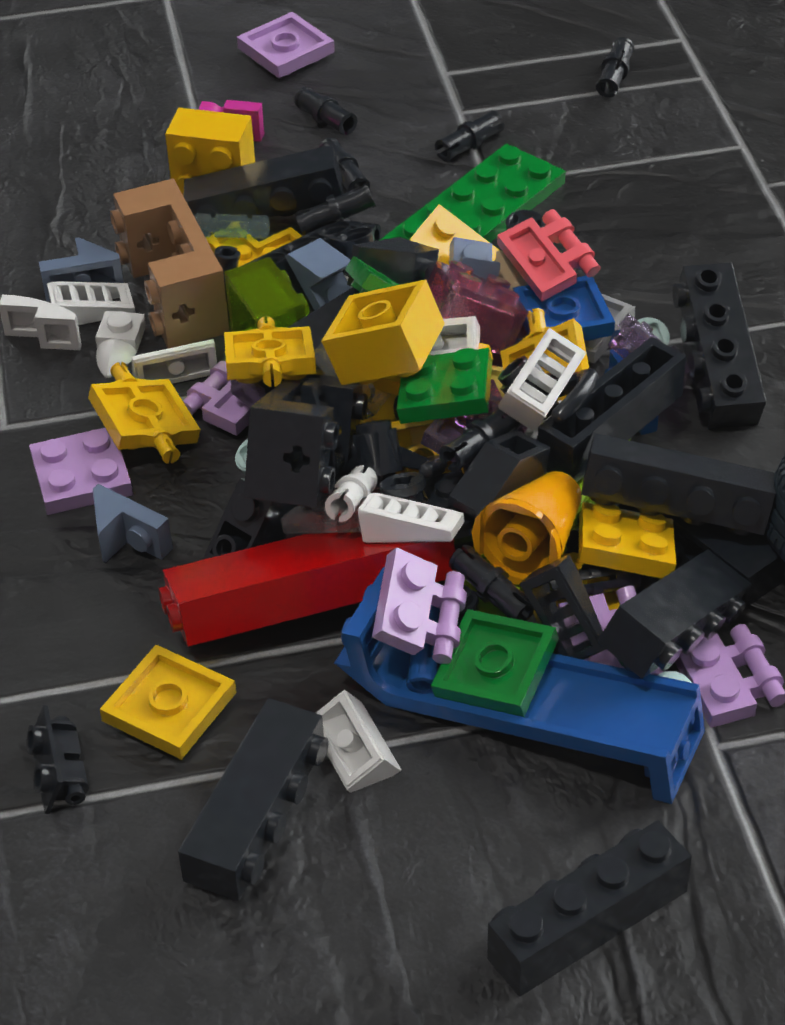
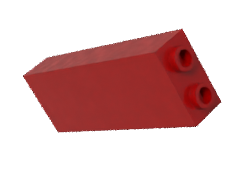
(279, 582)

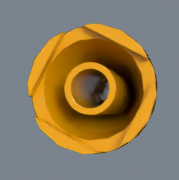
(528, 525)

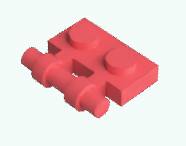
(539, 260)

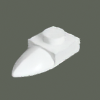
(118, 339)

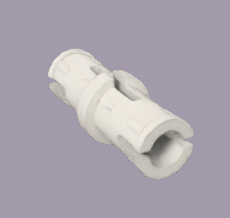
(350, 493)

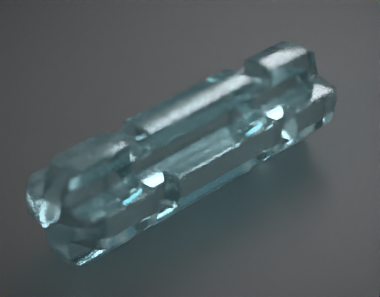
(234, 225)

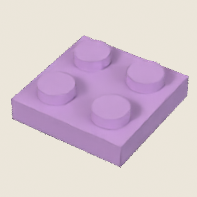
(285, 44)
(74, 465)

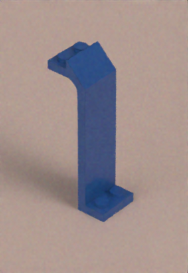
(574, 706)

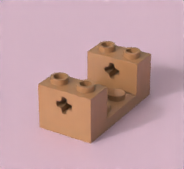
(168, 244)

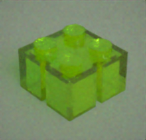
(260, 292)

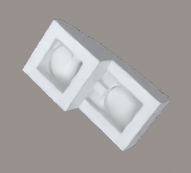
(37, 318)

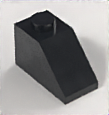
(397, 259)

